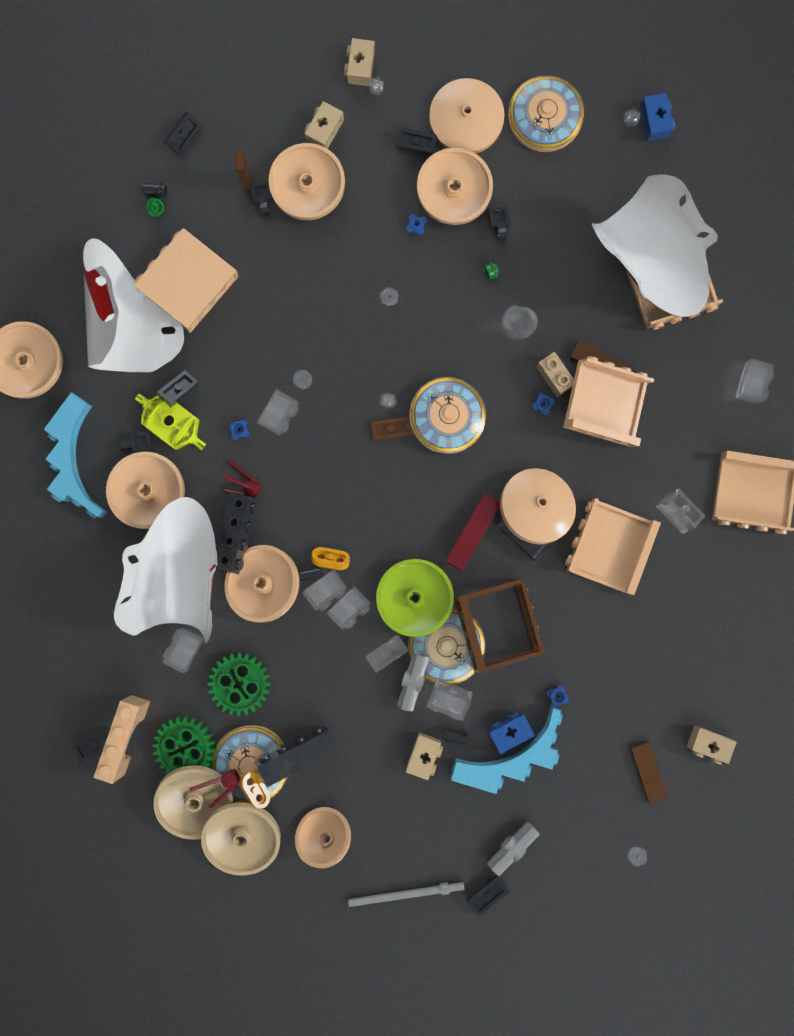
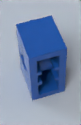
(657, 116)
(521, 732)

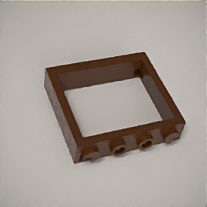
(531, 625)

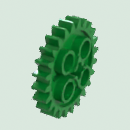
(224, 692)
(176, 731)

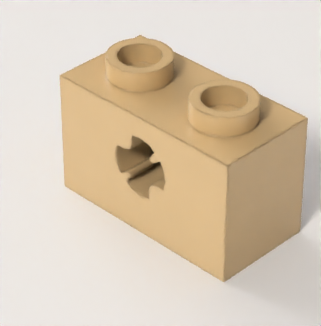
(360, 72)
(323, 116)
(555, 374)
(422, 745)
(722, 748)

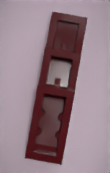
(473, 532)

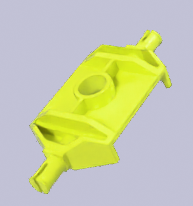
(178, 434)

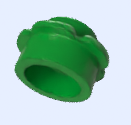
(154, 207)
(491, 271)

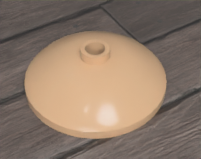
(312, 835)

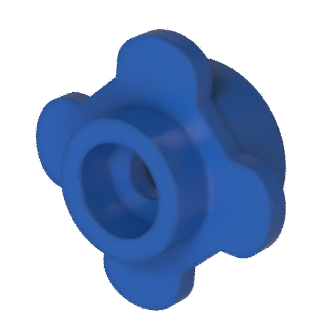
(416, 229)
(548, 403)
(234, 429)
(562, 696)

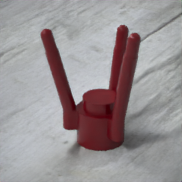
(251, 487)
(228, 779)

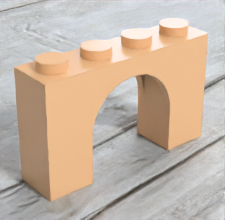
(113, 759)

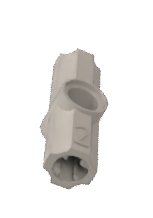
(413, 681)
(513, 848)

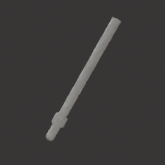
(443, 888)

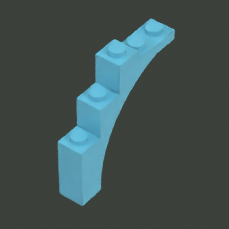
(65, 429)
(488, 774)

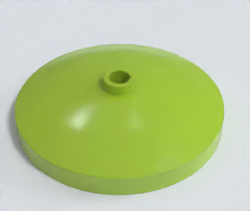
(411, 579)

